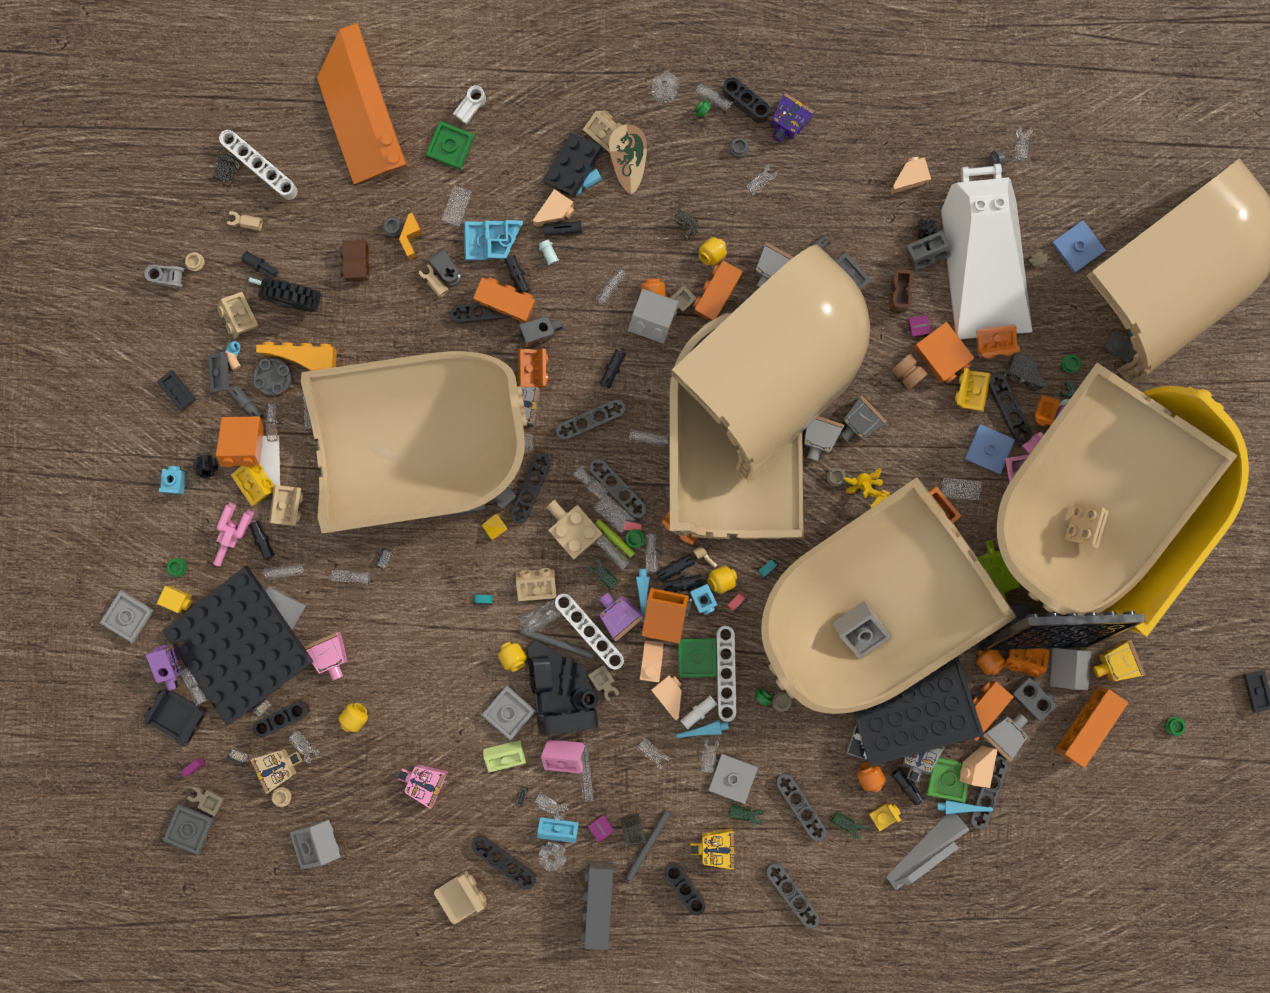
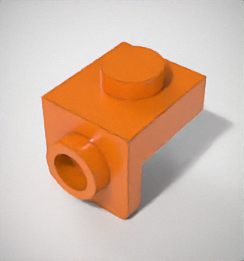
(1046, 410)

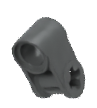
(444, 265)

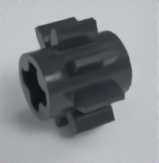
(928, 224)
(205, 466)

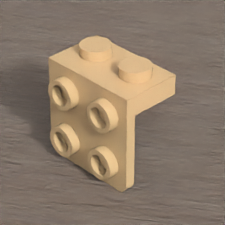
(460, 897)

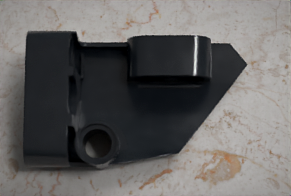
(555, 712)

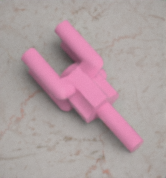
(230, 530)

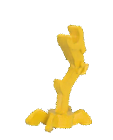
(864, 483)

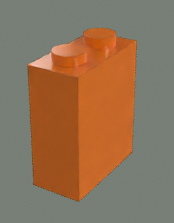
(944, 353)
(240, 441)
(665, 615)

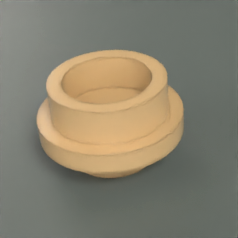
(194, 261)
(281, 796)

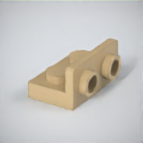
(601, 127)
(237, 314)
(536, 584)

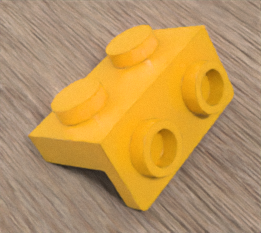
(973, 390)

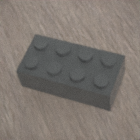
(598, 909)

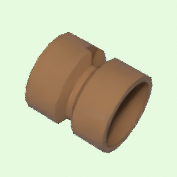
(909, 372)

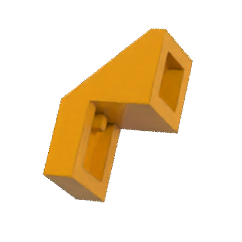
(410, 230)

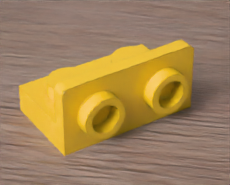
(253, 483)

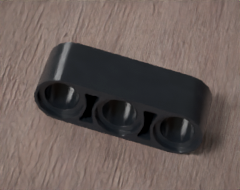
(748, 108)
(272, 723)
(688, 897)

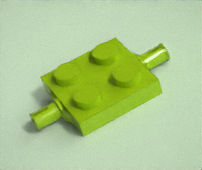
(997, 569)

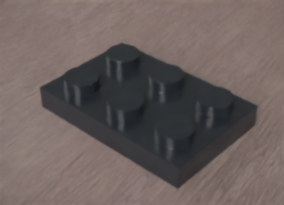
(572, 164)

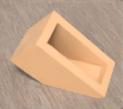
(913, 175)
(554, 210)
(651, 661)
(669, 694)
(979, 767)

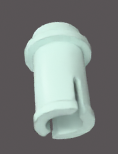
(548, 252)

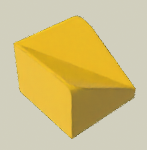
(494, 527)

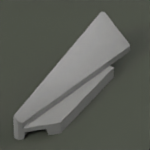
(929, 851)

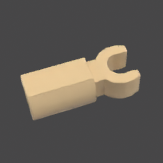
(246, 221)
(435, 282)

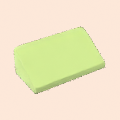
(504, 756)

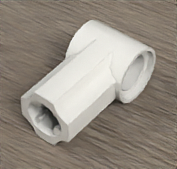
(469, 106)

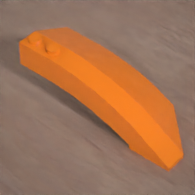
(359, 108)

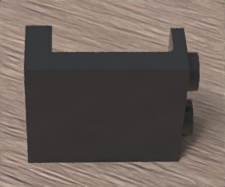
(175, 716)

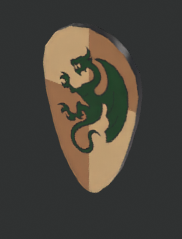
(628, 155)

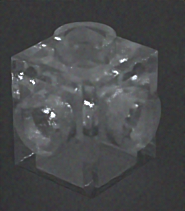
(665, 87)
(552, 849)

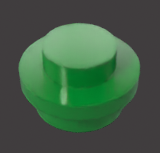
(702, 108)
(1071, 363)
(635, 538)
(176, 567)
(763, 696)
(1175, 726)

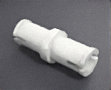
(698, 712)

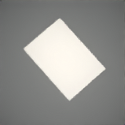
(270, 459)

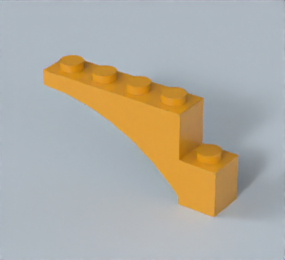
(306, 355)

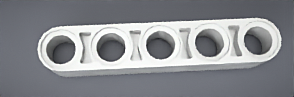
(254, 157)
(580, 626)
(728, 682)

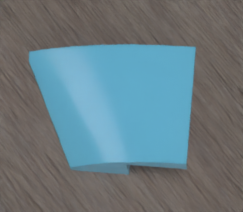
(489, 239)

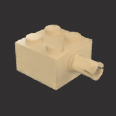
(573, 529)

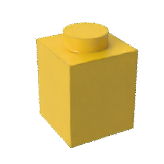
(174, 599)

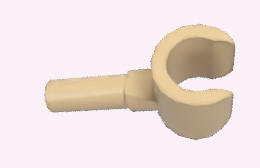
(701, 552)

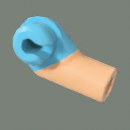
(232, 353)

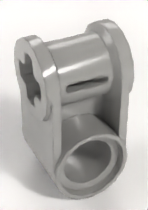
(168, 275)

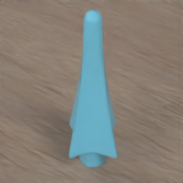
(642, 583)
(713, 728)
(957, 807)

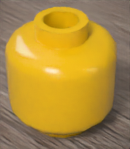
(712, 251)
(722, 579)
(512, 656)
(353, 717)

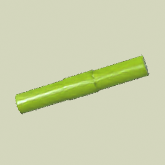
(614, 538)

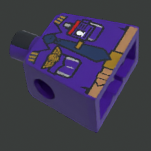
(790, 118)

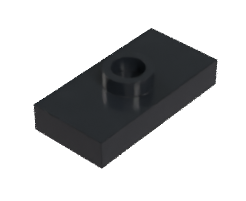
(176, 390)

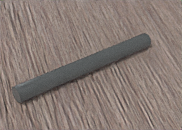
(559, 644)
(647, 846)

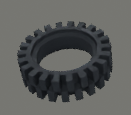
(289, 295)

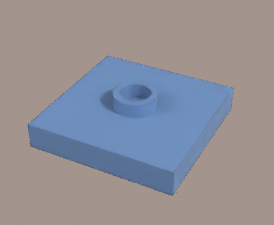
(1078, 246)
(989, 449)

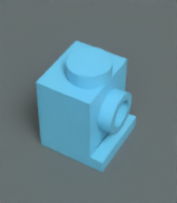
(178, 483)
(700, 592)

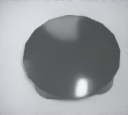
(272, 376)

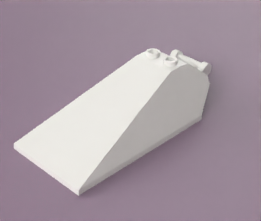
(985, 254)

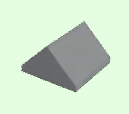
(1069, 669)

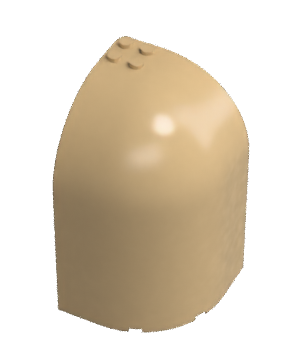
(1189, 268)
(780, 357)
(445, 415)
(1112, 453)
(707, 489)
(916, 580)

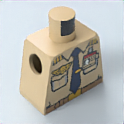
(275, 768)

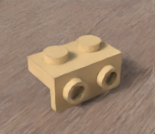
(285, 505)

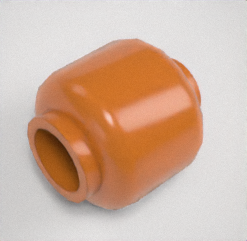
(654, 285)
(990, 661)
(871, 777)

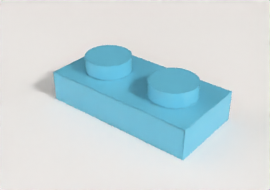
(557, 830)

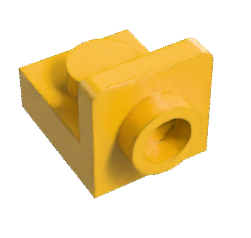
(885, 815)

